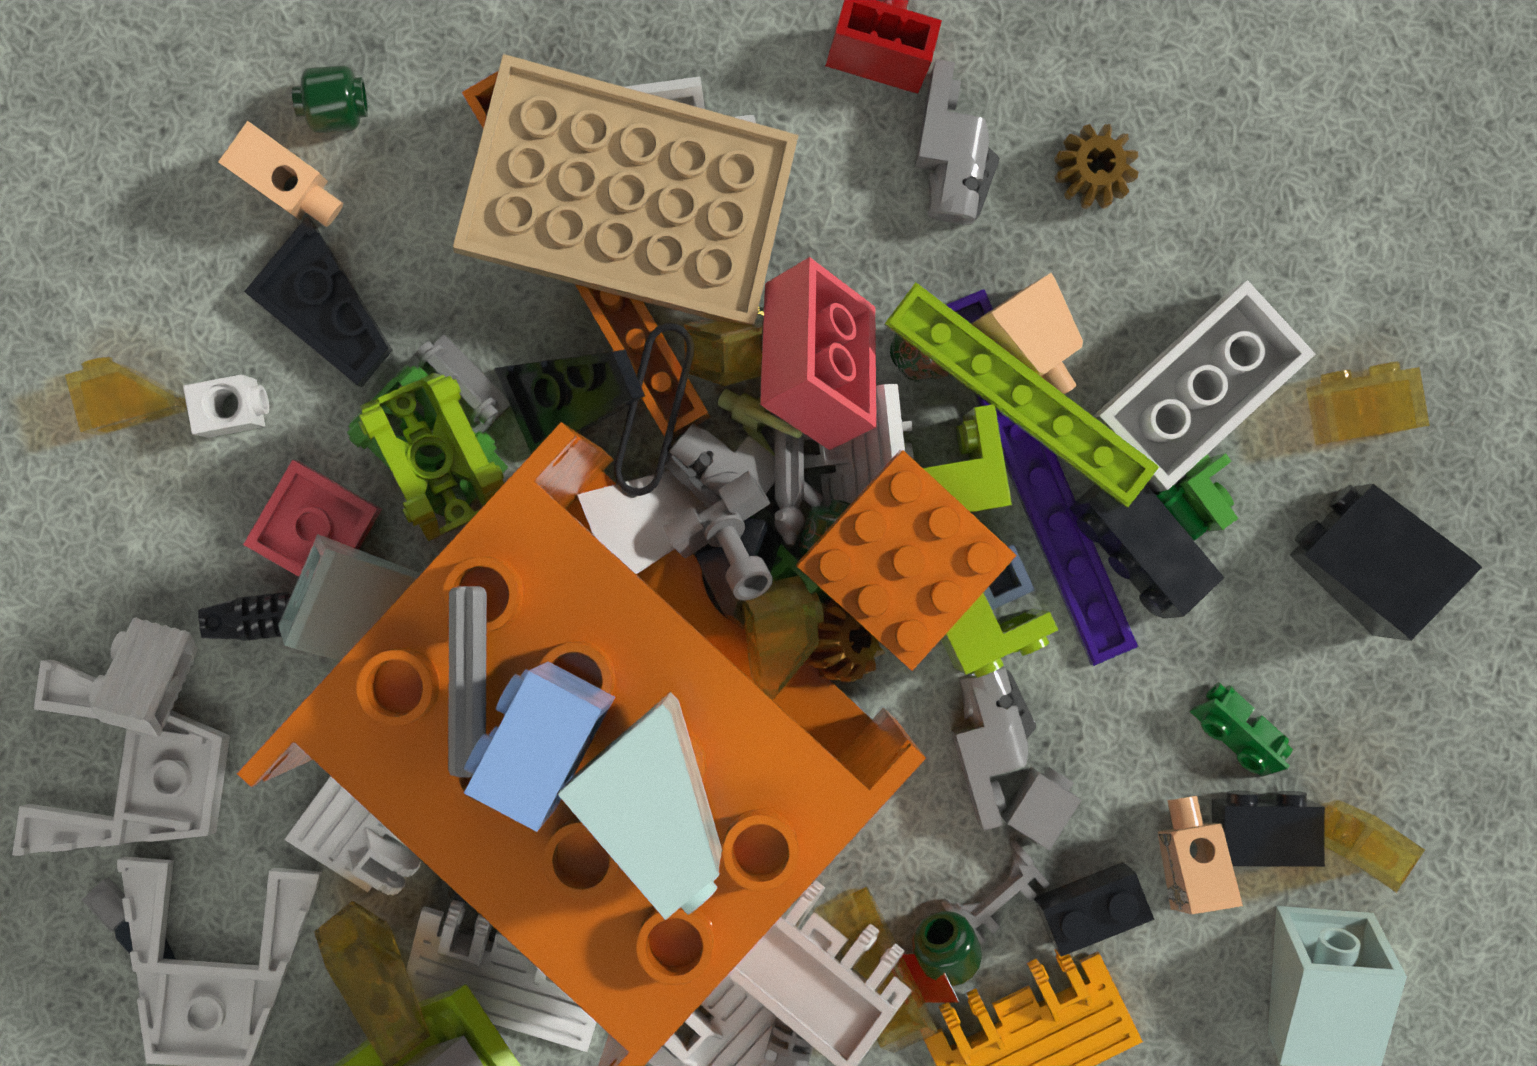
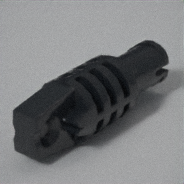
(244, 617)

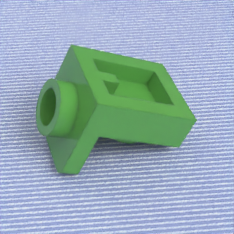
(1208, 498)

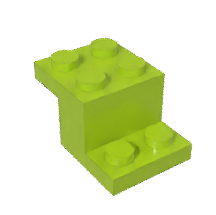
(983, 479)
(979, 642)

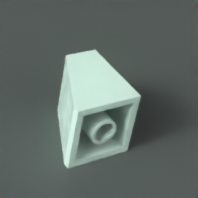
(340, 598)
(652, 810)
(1332, 988)

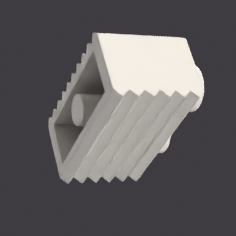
(143, 677)

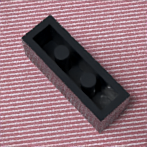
(1148, 550)

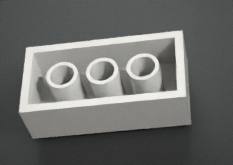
(1206, 383)

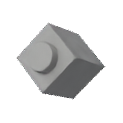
(1042, 806)

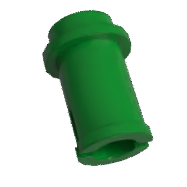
(1183, 511)

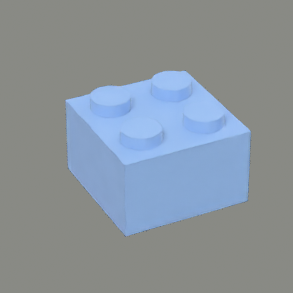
(537, 744)

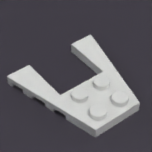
(165, 784)
(201, 1008)

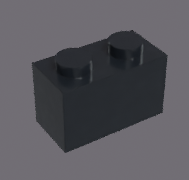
(1272, 831)
(1093, 908)

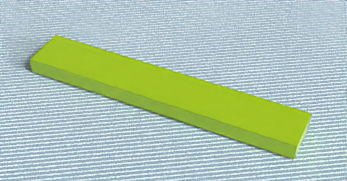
(1021, 395)

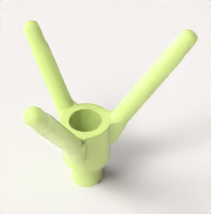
(754, 417)

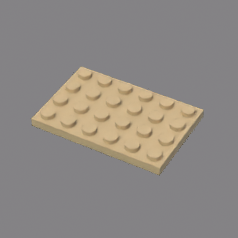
(625, 192)

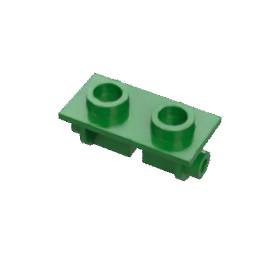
(1259, 746)

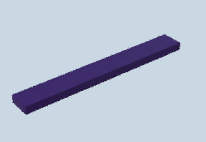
(1066, 549)

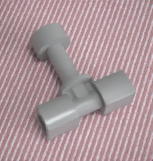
(722, 527)

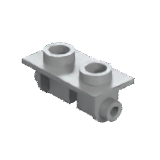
(479, 396)

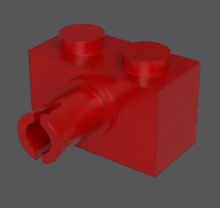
(884, 43)

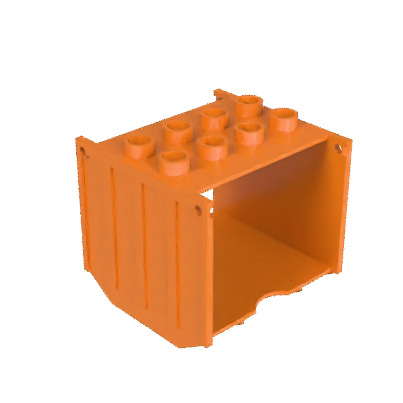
(779, 774)

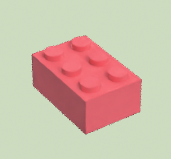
(819, 355)

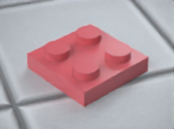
(308, 506)

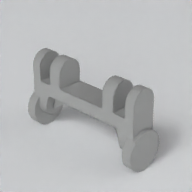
(1020, 875)

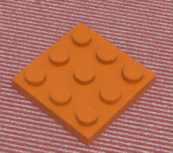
(906, 559)

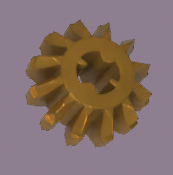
(1106, 182)
(844, 646)

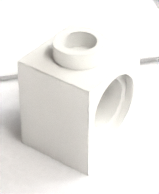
(206, 402)

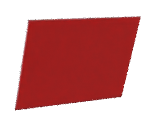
(931, 990)

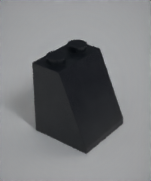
(1382, 562)

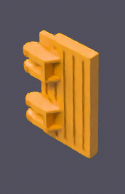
(1065, 1029)

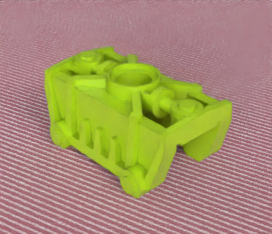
(450, 434)

